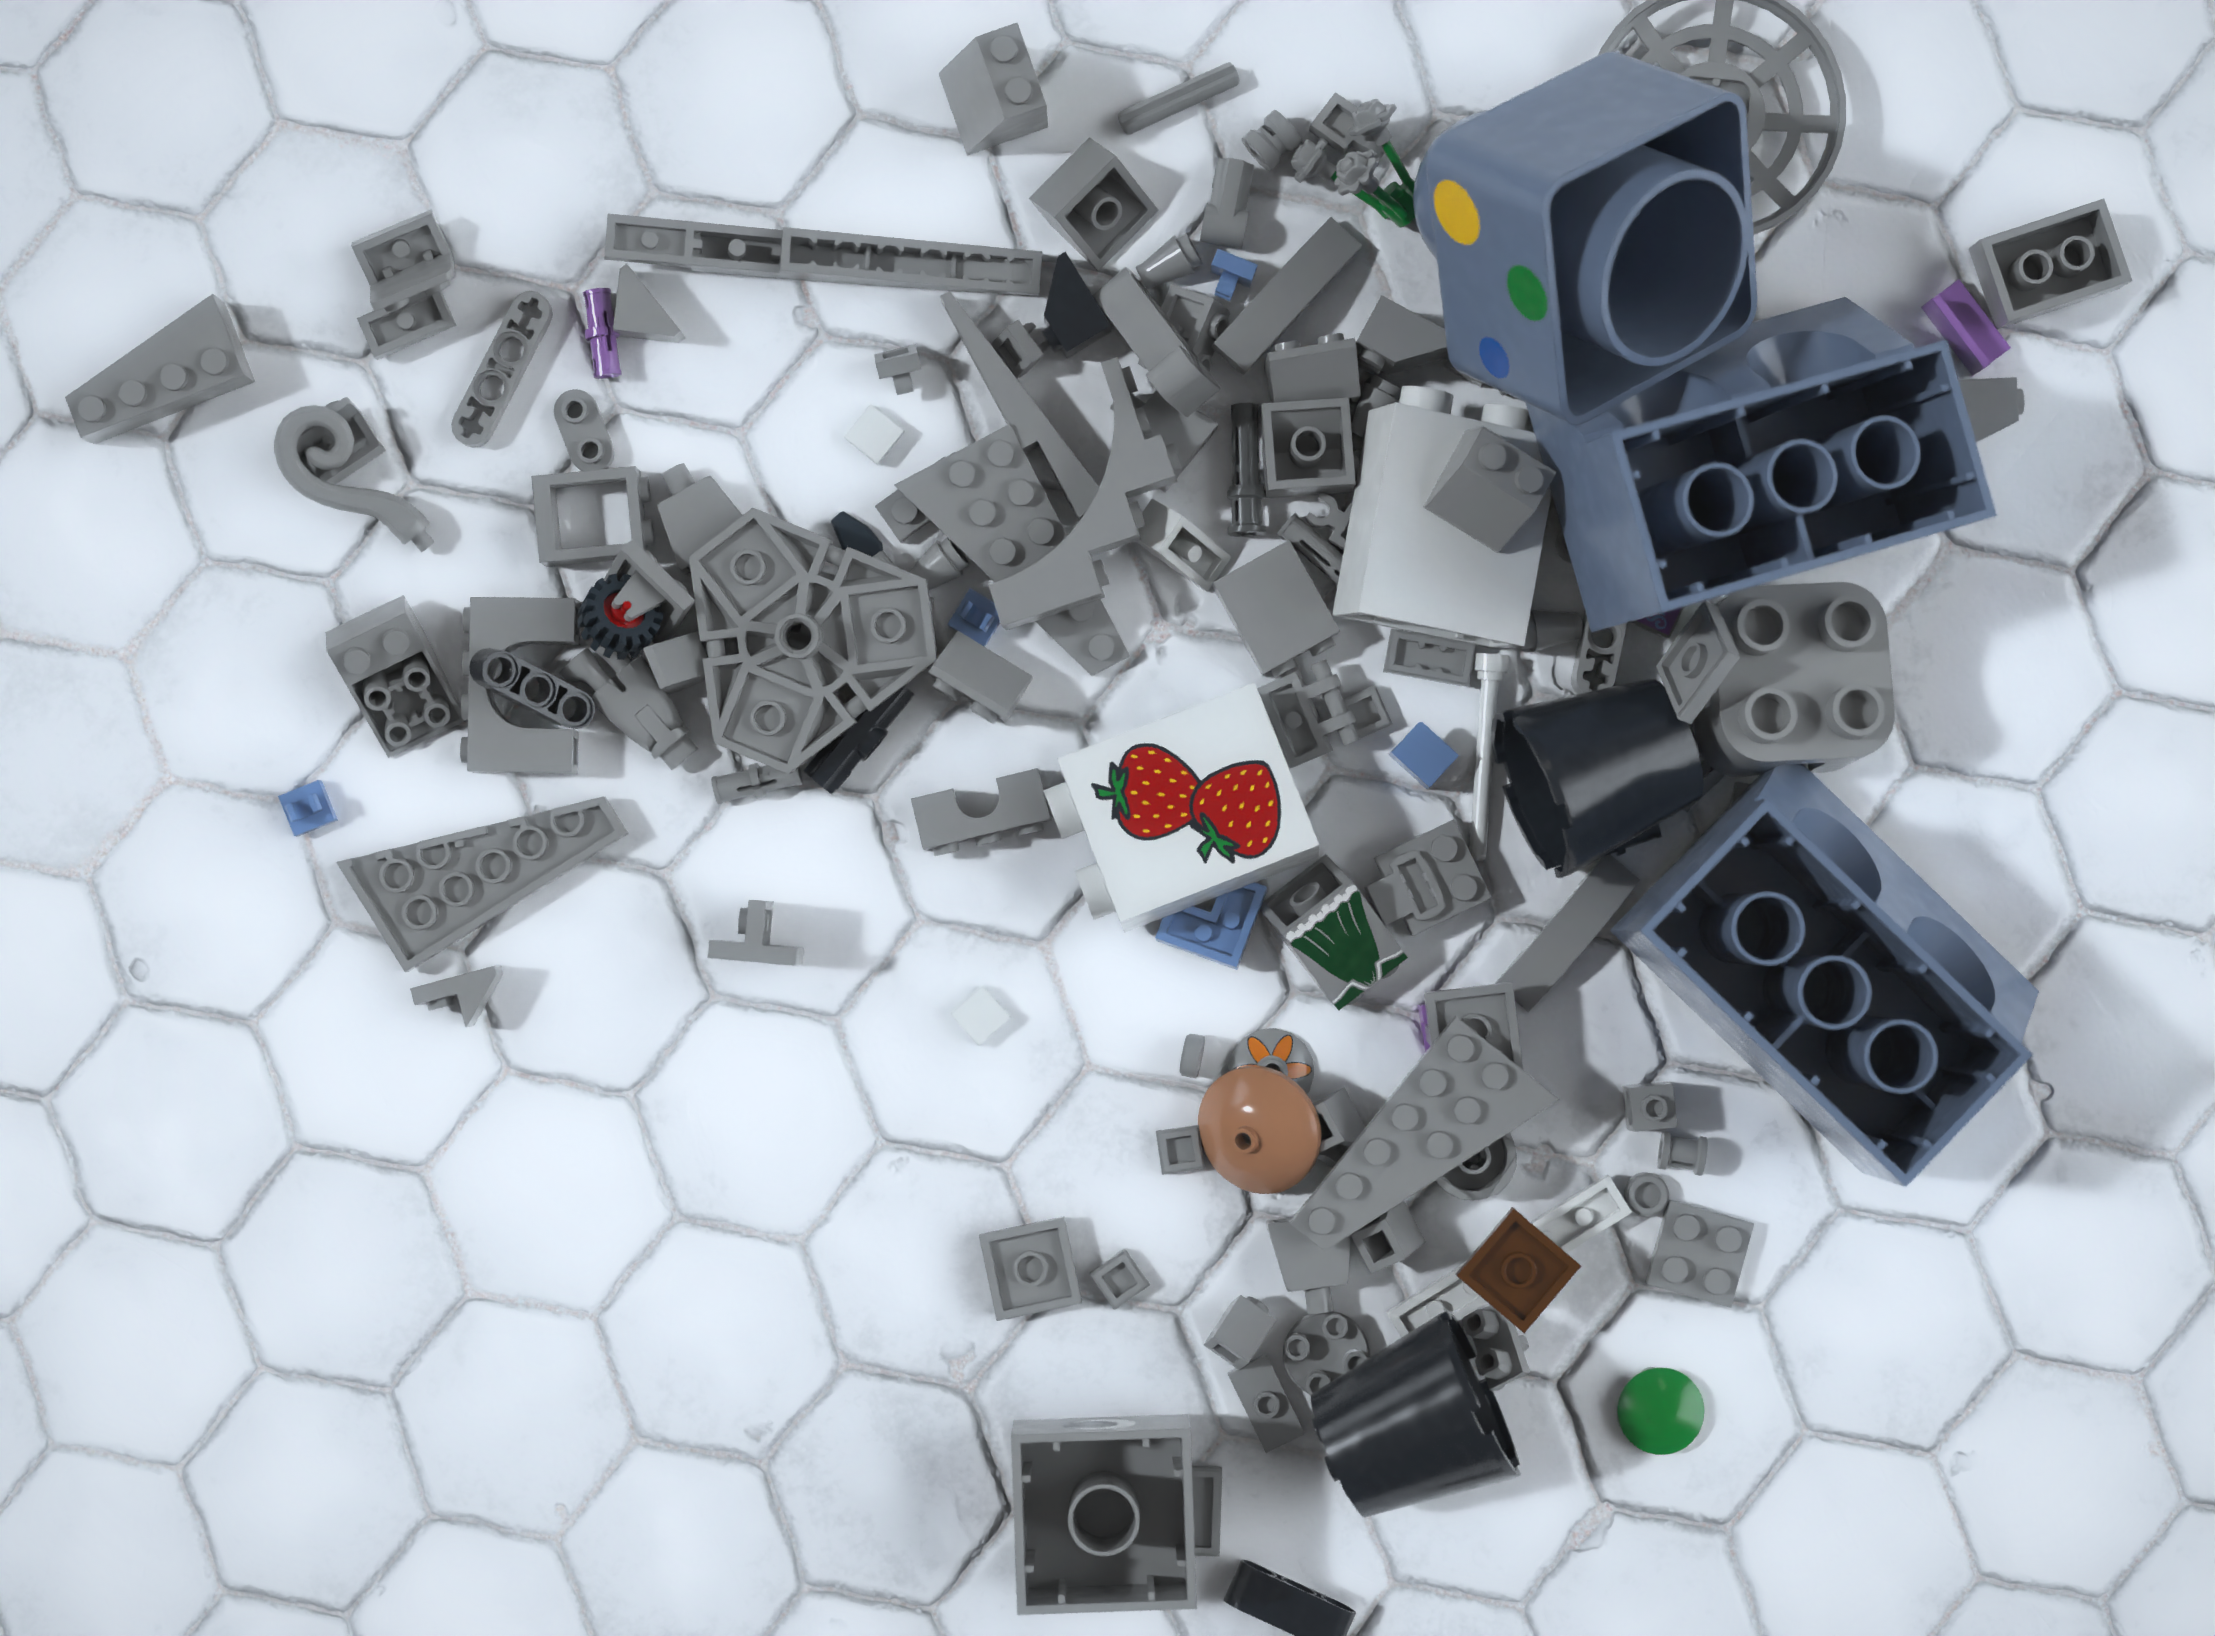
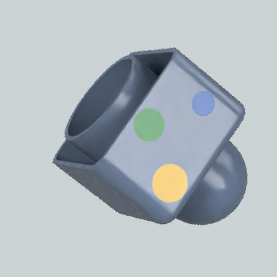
(1591, 234)

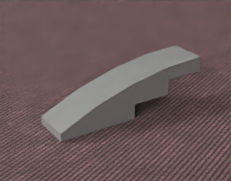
(1286, 296)

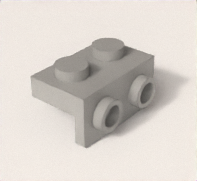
(365, 448)

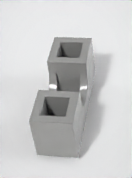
(1019, 806)

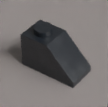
(1071, 311)

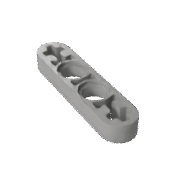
(508, 372)

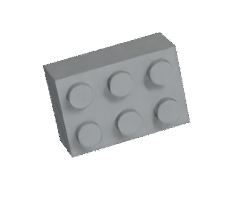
(2050, 264)

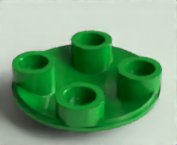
(1660, 1411)

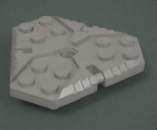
(865, 630)

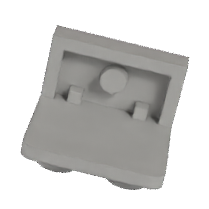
(405, 261)

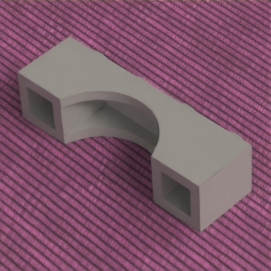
(1395, 1232)

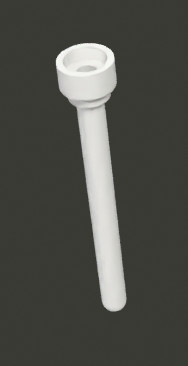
(1490, 671)

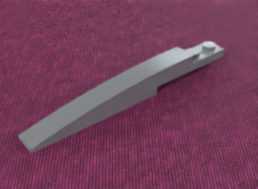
(822, 256)

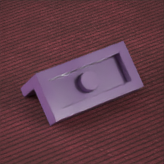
(1965, 327)

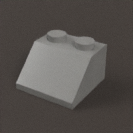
(1094, 203)
(1398, 340)
(1307, 447)
(1489, 488)

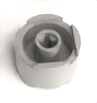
(1487, 1176)

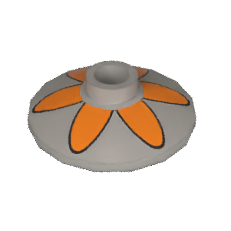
(1276, 1047)

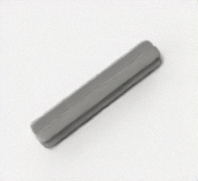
(1178, 98)

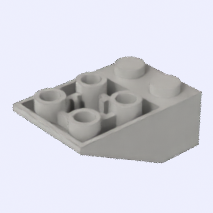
(394, 676)

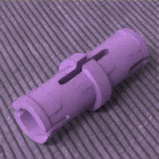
(601, 333)

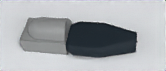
(858, 536)

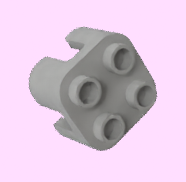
(1806, 680)

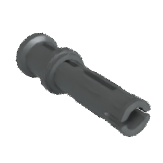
(1246, 491)

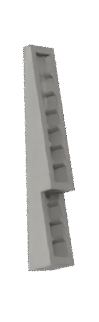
(1022, 413)

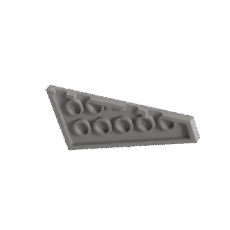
(1005, 523)
(457, 882)

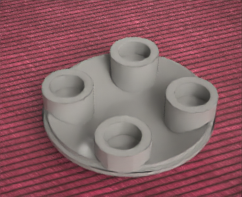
(1323, 1349)

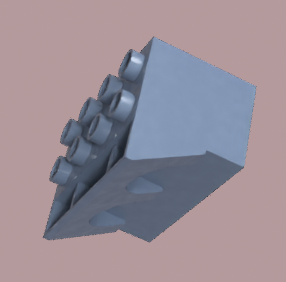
(1763, 463)
(1835, 973)

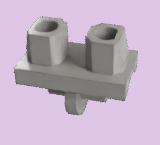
(1497, 1346)

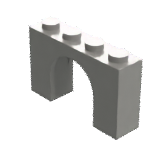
(492, 740)

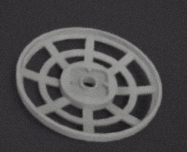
(1733, 79)

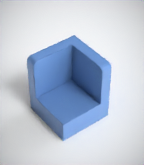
(1423, 755)

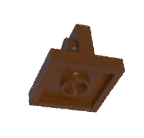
(1518, 1270)

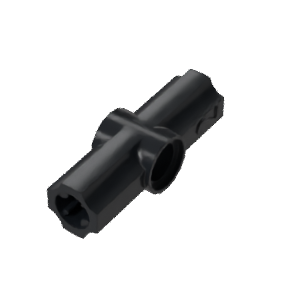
(842, 755)

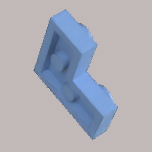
(1219, 933)

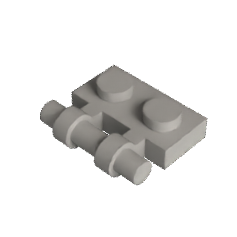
(1296, 718)

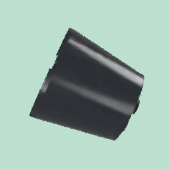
(1595, 770)
(1414, 1423)

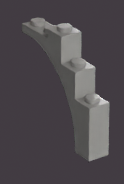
(1068, 574)

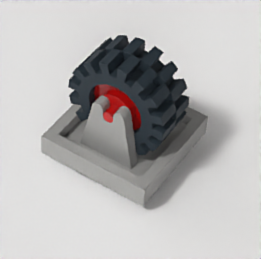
(633, 605)

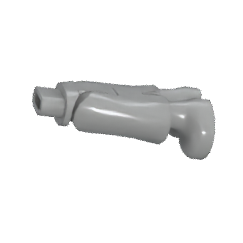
(634, 704)

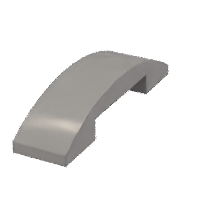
(1569, 931)

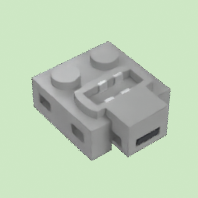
(1427, 880)

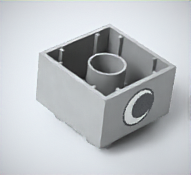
(1103, 1514)

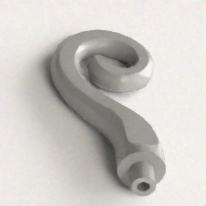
(393, 511)

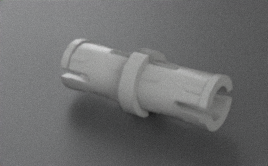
(753, 781)

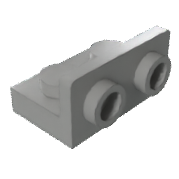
(1197, 319)

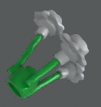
(1356, 170)

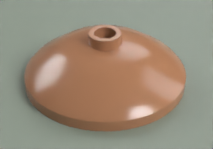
(1274, 1116)

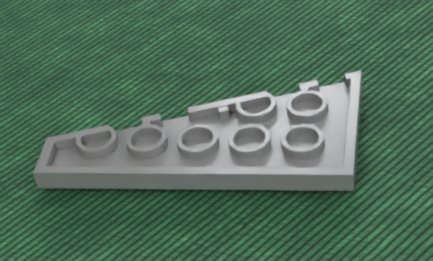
(1438, 1117)

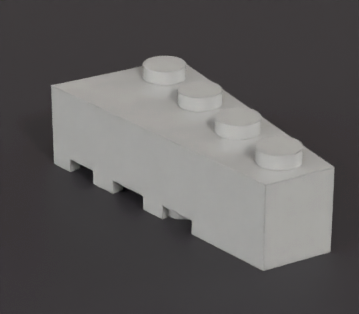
(167, 373)

